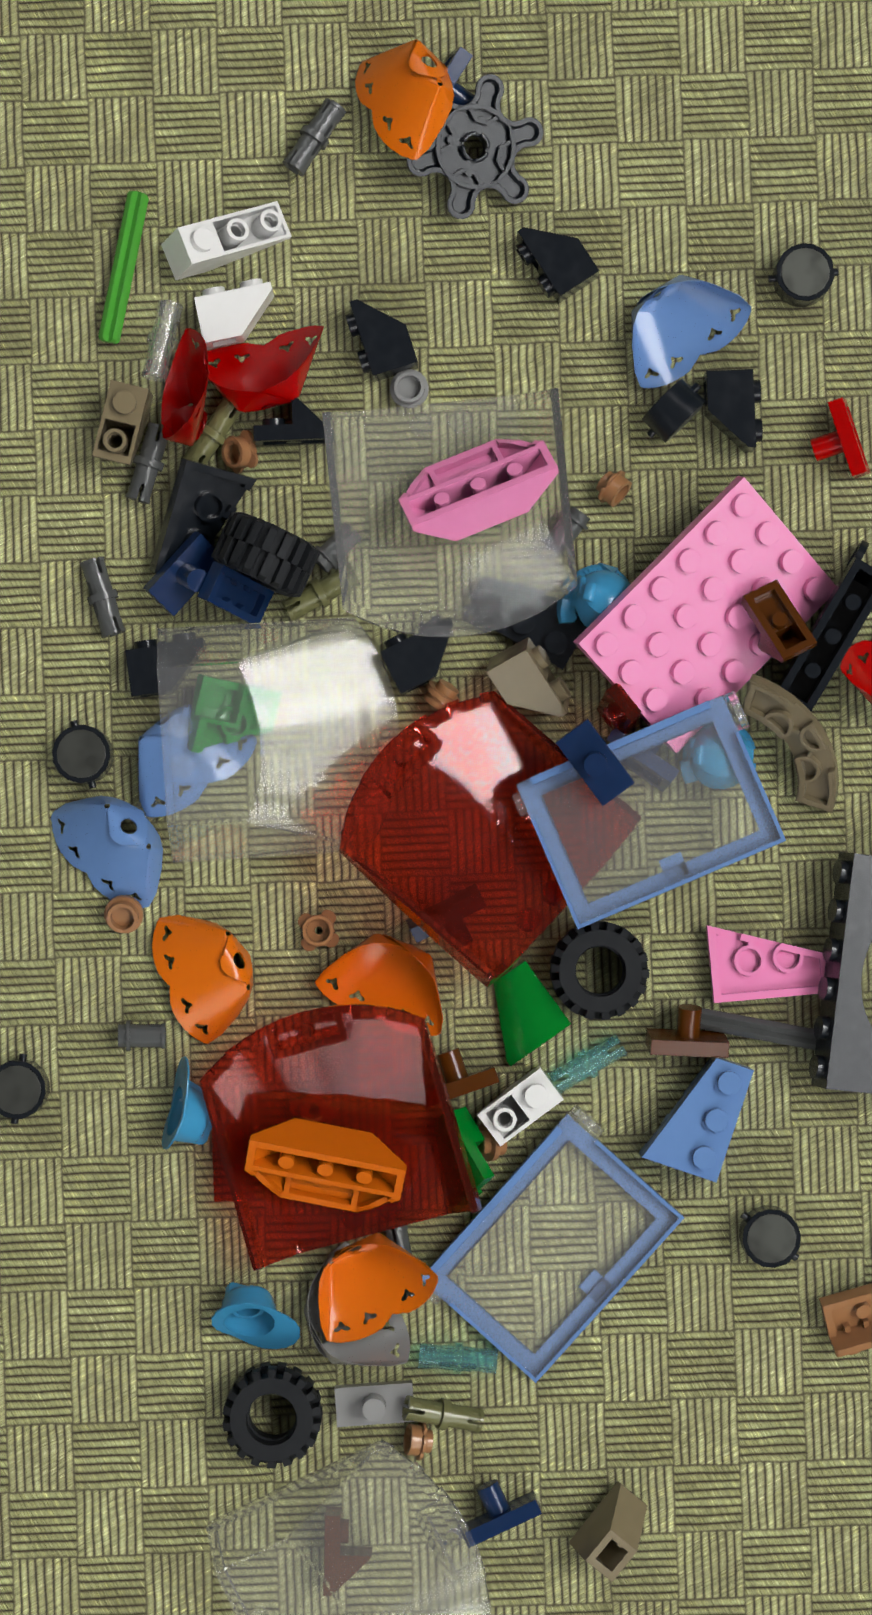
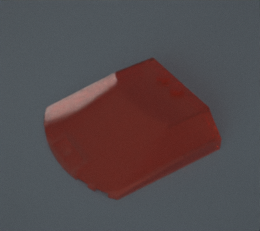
(446, 837)
(348, 1070)

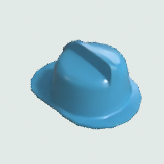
(188, 1115)
(253, 1317)

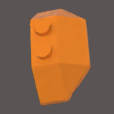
(325, 1165)

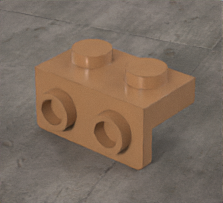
(849, 1320)

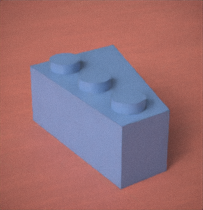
(702, 1121)

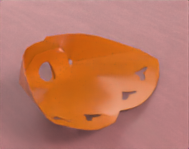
(408, 94)
(202, 973)
(387, 976)
(370, 1282)

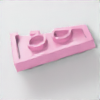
(759, 968)

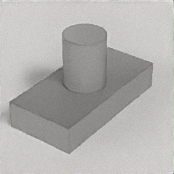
(371, 1403)

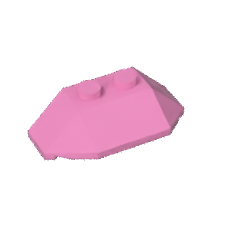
(478, 488)

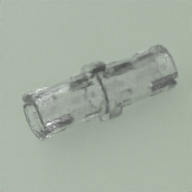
(162, 340)

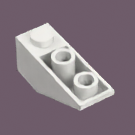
(224, 239)

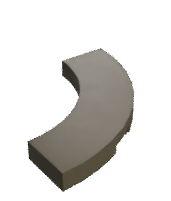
(804, 735)

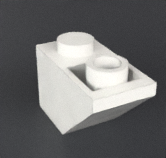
(232, 314)
(520, 1105)

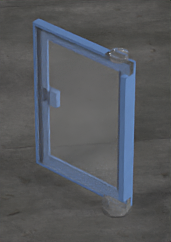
(683, 817)
(552, 1245)

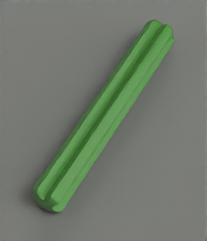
(123, 267)

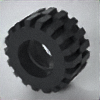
(266, 554)
(606, 1004)
(264, 1446)

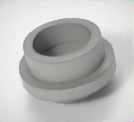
(409, 388)

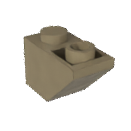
(122, 422)
(526, 680)
(611, 1532)

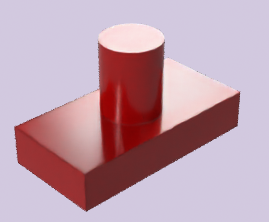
(842, 440)

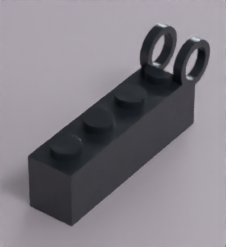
(833, 631)

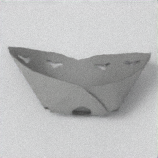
(365, 1352)

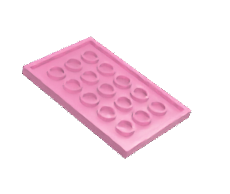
(682, 624)

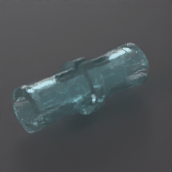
(588, 1063)
(458, 1358)

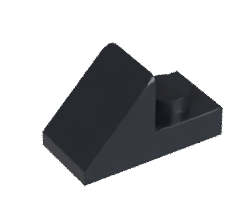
(304, 430)

